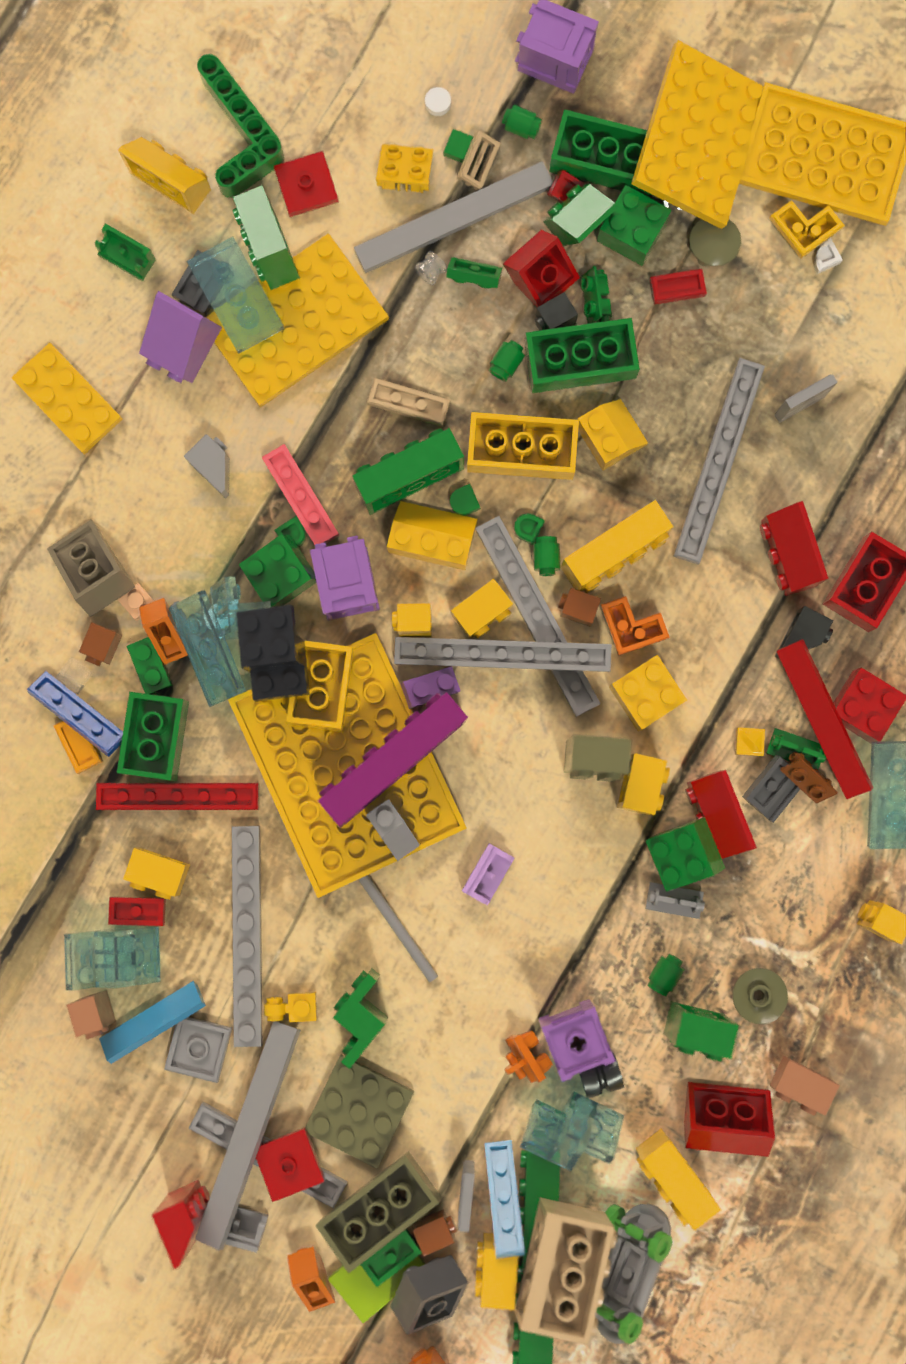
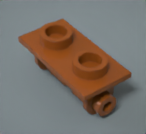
(809, 780)

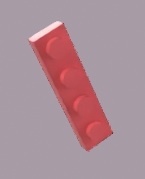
(300, 495)

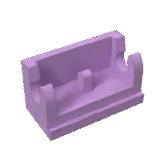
(488, 874)

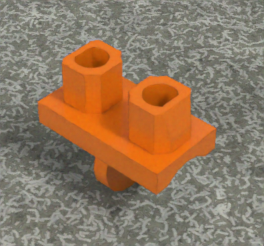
(521, 1059)

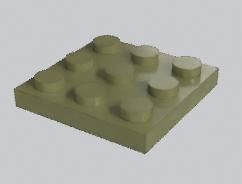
(359, 1112)

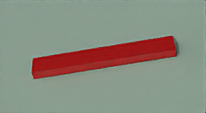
(824, 719)
(177, 796)

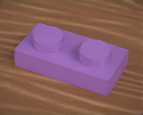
(423, 688)

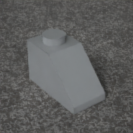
(211, 462)
(393, 830)

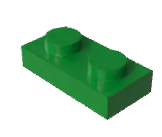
(473, 272)
(149, 666)
(391, 1258)

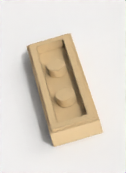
(408, 402)

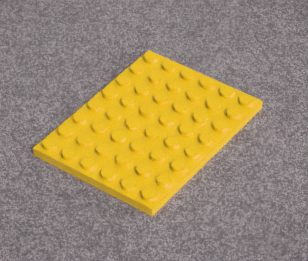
(305, 760)

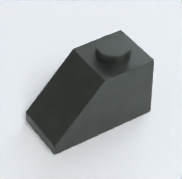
(810, 627)

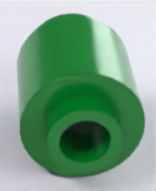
(522, 122)
(506, 360)
(546, 555)
(666, 974)

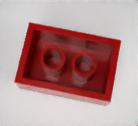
(869, 582)

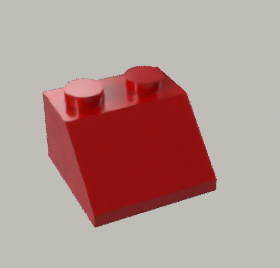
(541, 268)

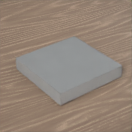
(805, 398)
(198, 1049)
(466, 1194)

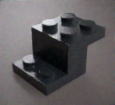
(272, 653)

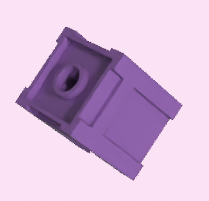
(556, 45)
(344, 579)
(579, 1022)

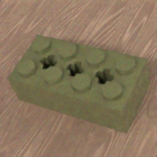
(597, 756)
(377, 1230)

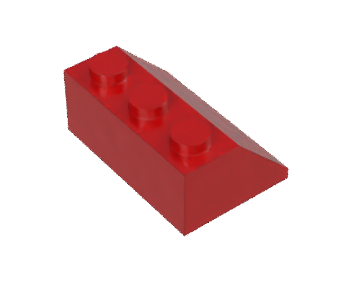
(793, 549)
(720, 807)
(728, 1119)
(180, 1218)

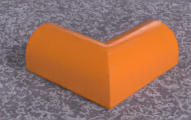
(632, 634)

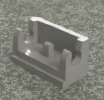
(247, 1229)

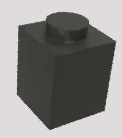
(556, 313)

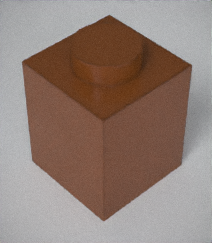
(579, 606)
(100, 644)
(434, 1232)

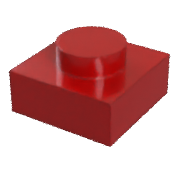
(562, 185)

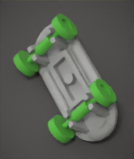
(635, 1263)

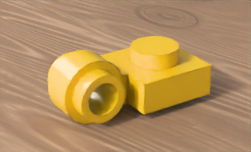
(300, 1006)

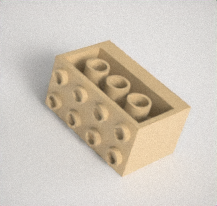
(565, 1271)

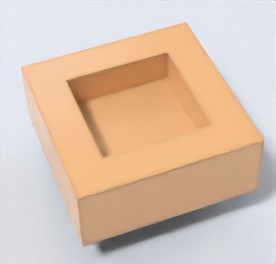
(134, 599)

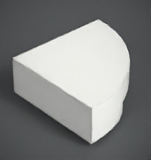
(826, 257)

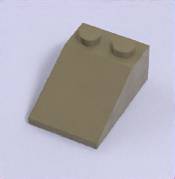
(90, 568)

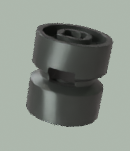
(602, 1077)

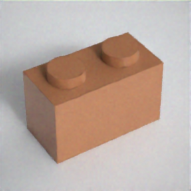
(91, 1015)
(804, 1086)

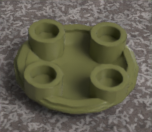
(715, 245)

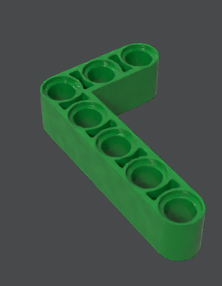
(245, 123)

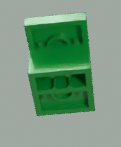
(359, 1017)

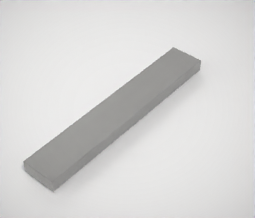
(219, 1129)

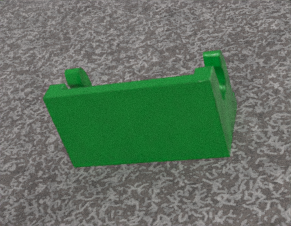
(125, 252)

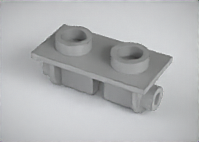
(676, 901)

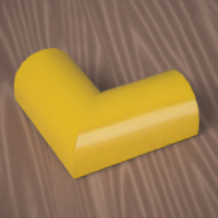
(805, 234)

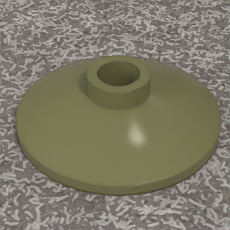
(772, 1002)

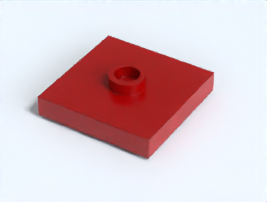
(306, 184)
(289, 1164)

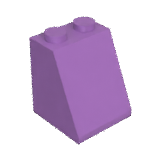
(177, 338)

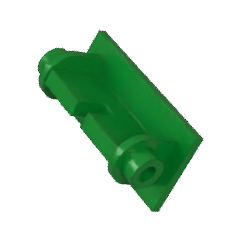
(594, 284)
(785, 743)

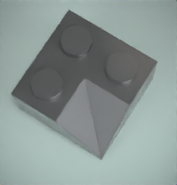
(428, 1294)

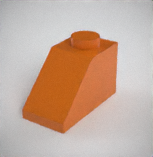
(162, 631)
(310, 1278)

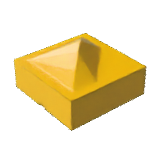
(750, 741)

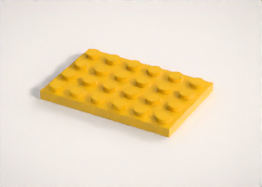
(698, 135)
(825, 154)
(321, 318)

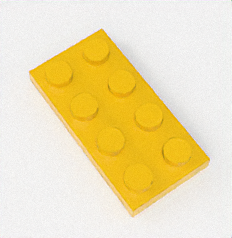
(67, 398)

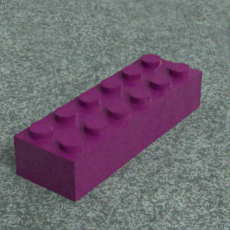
(393, 759)

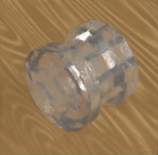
(431, 268)

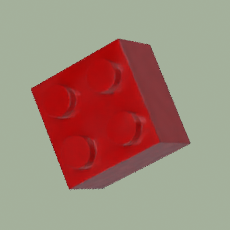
(868, 705)

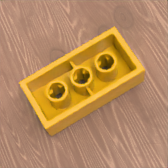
(515, 429)
(616, 547)

